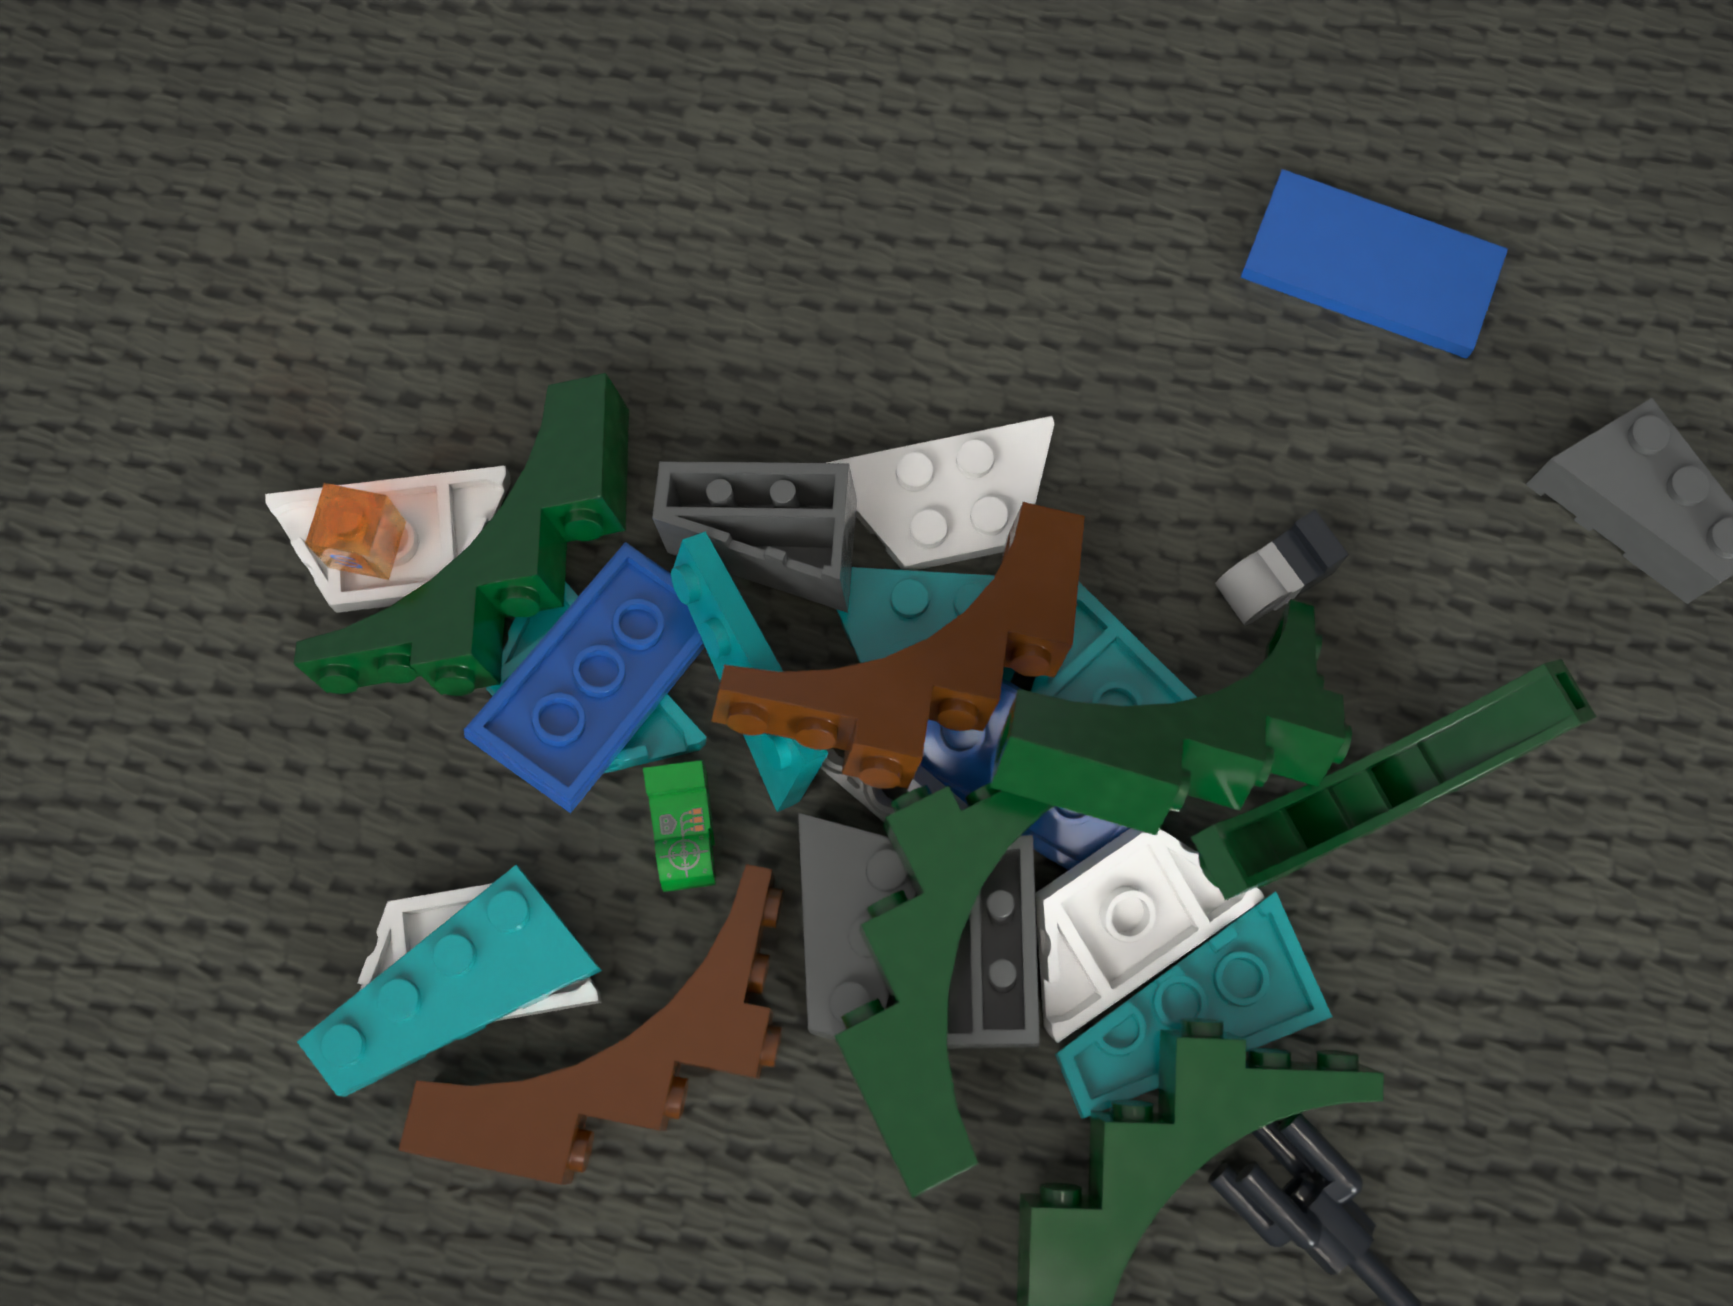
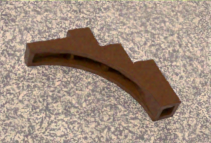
(952, 677)
(540, 1122)

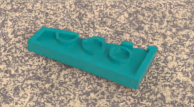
(736, 640)
(467, 973)
(1244, 975)

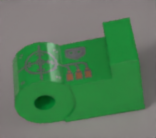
(681, 824)

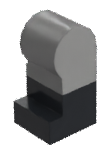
(1282, 569)

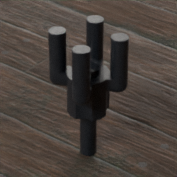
(1313, 1207)

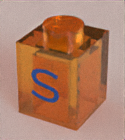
(356, 531)

